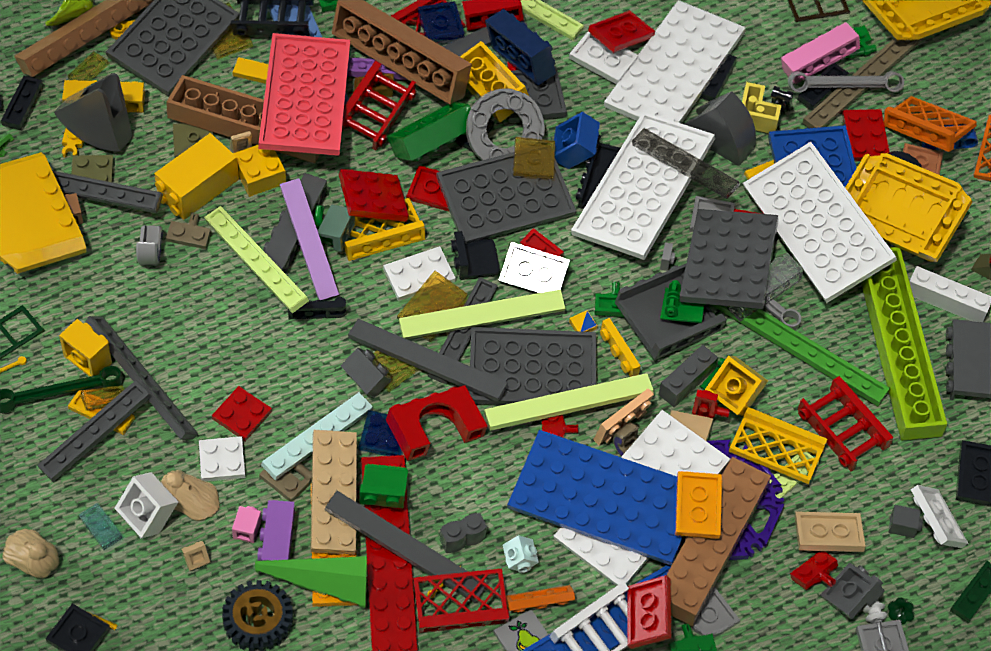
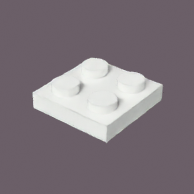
(221, 459)

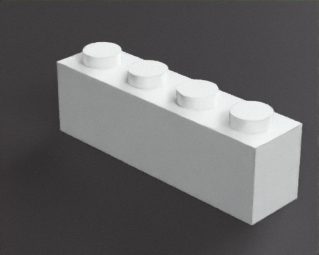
(949, 295)

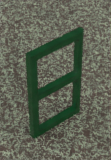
(17, 344)

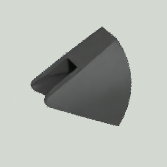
(98, 114)
(731, 126)

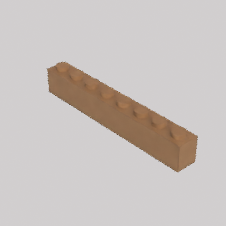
(76, 34)

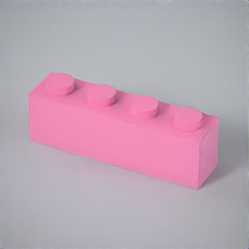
(821, 52)

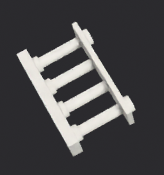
(583, 621)

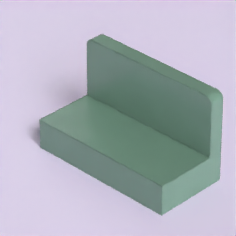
(337, 226)

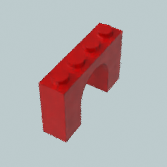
(454, 404)

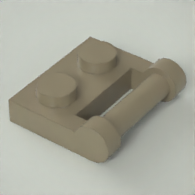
(288, 484)

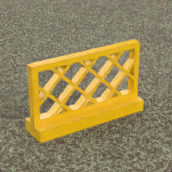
(384, 239)
(783, 434)

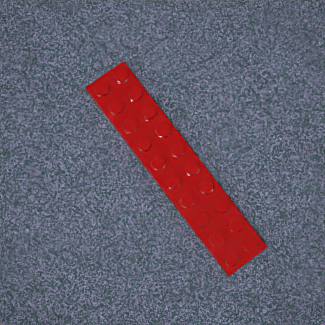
(390, 579)

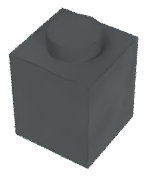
(905, 521)

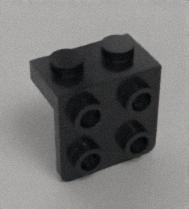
(474, 258)

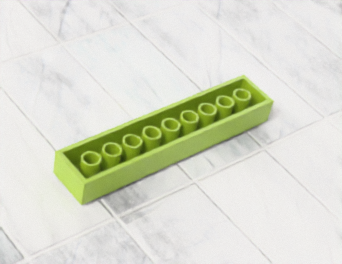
(904, 352)

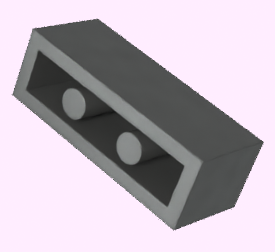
(688, 376)

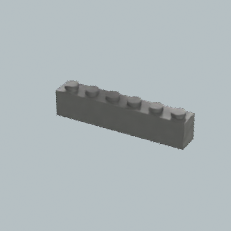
(283, 239)

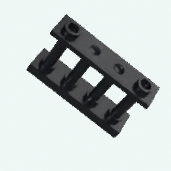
(267, 28)

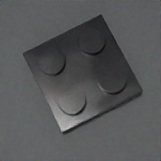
(77, 631)

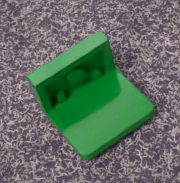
(383, 486)

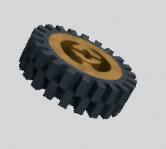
(265, 629)

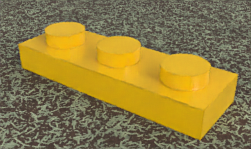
(619, 348)

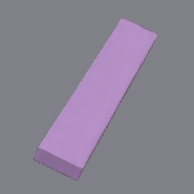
(309, 239)

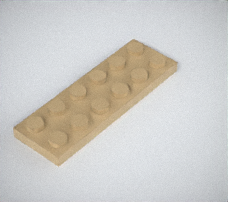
(331, 471)

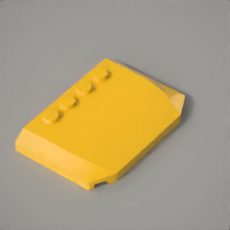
(924, 17)
(909, 204)
(35, 216)

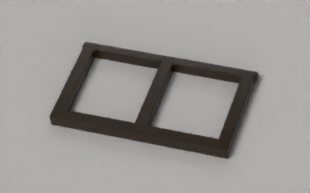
(821, 14)

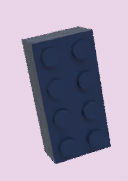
(521, 46)

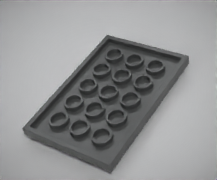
(171, 39)
(493, 202)
(729, 258)
(533, 361)

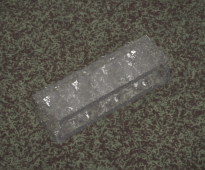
(782, 275)

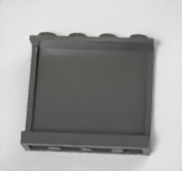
(643, 307)
(969, 359)

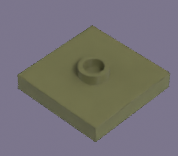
(186, 136)

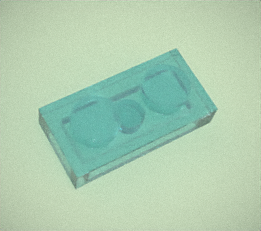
(100, 526)

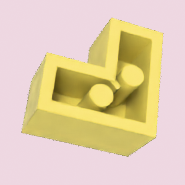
(764, 114)

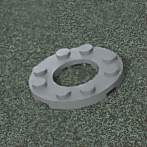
(496, 100)

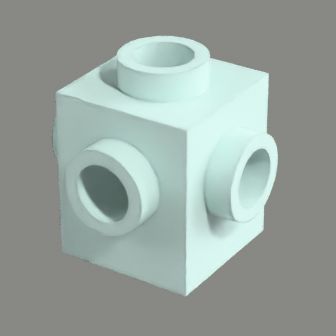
(520, 554)

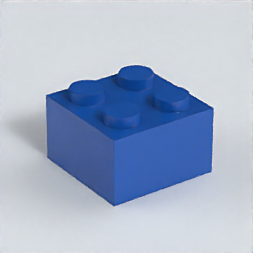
(576, 140)

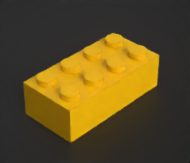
(490, 74)

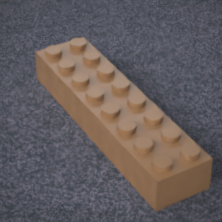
(402, 49)
(220, 111)
(703, 558)

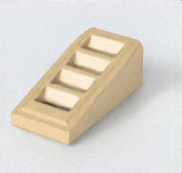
(240, 142)

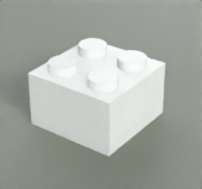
(146, 505)

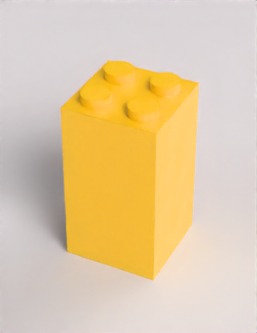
(197, 176)

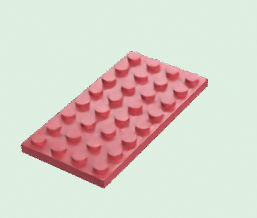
(305, 94)

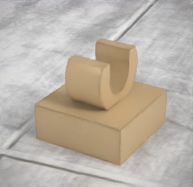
(195, 555)

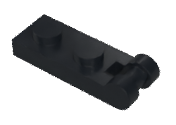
(782, 98)
(320, 309)

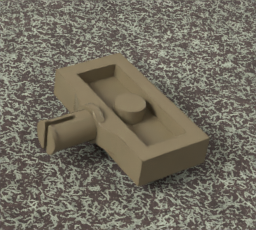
(189, 233)

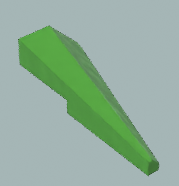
(334, 576)

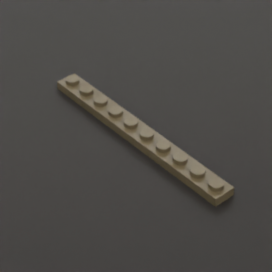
(845, 96)

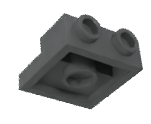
(853, 590)

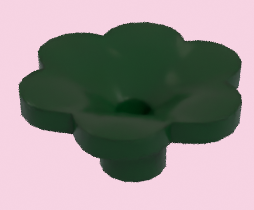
(901, 610)

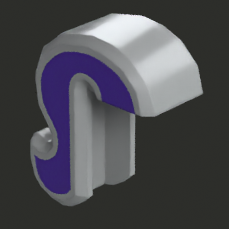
(149, 248)

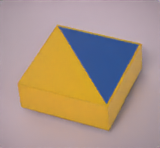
(583, 322)

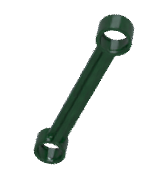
(60, 388)

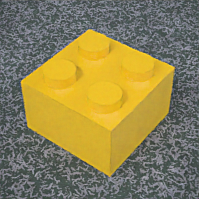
(259, 170)
(85, 348)
(736, 385)

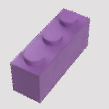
(277, 531)

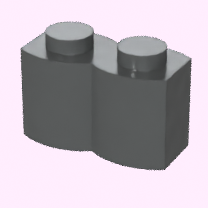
(458, 534)

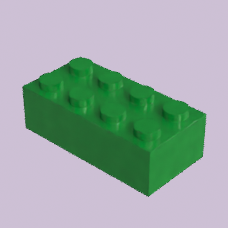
(430, 132)

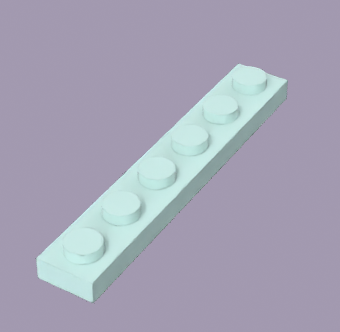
(301, 446)

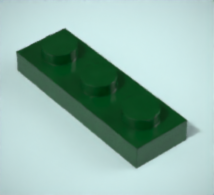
(974, 594)

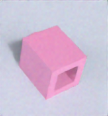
(246, 524)

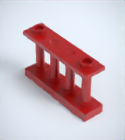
(365, 89)
(852, 406)

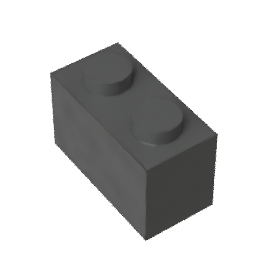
(367, 372)

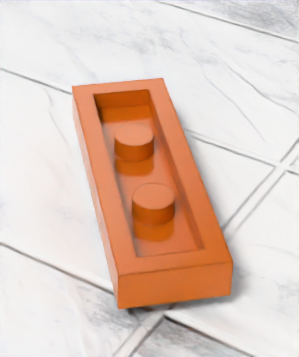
(540, 598)

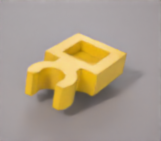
(71, 143)

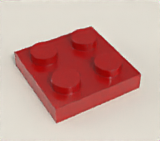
(241, 413)

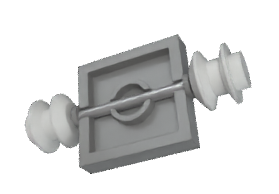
(880, 635)

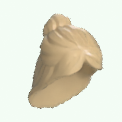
(194, 497)
(30, 553)

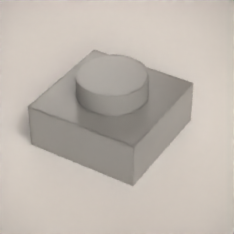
(667, 257)

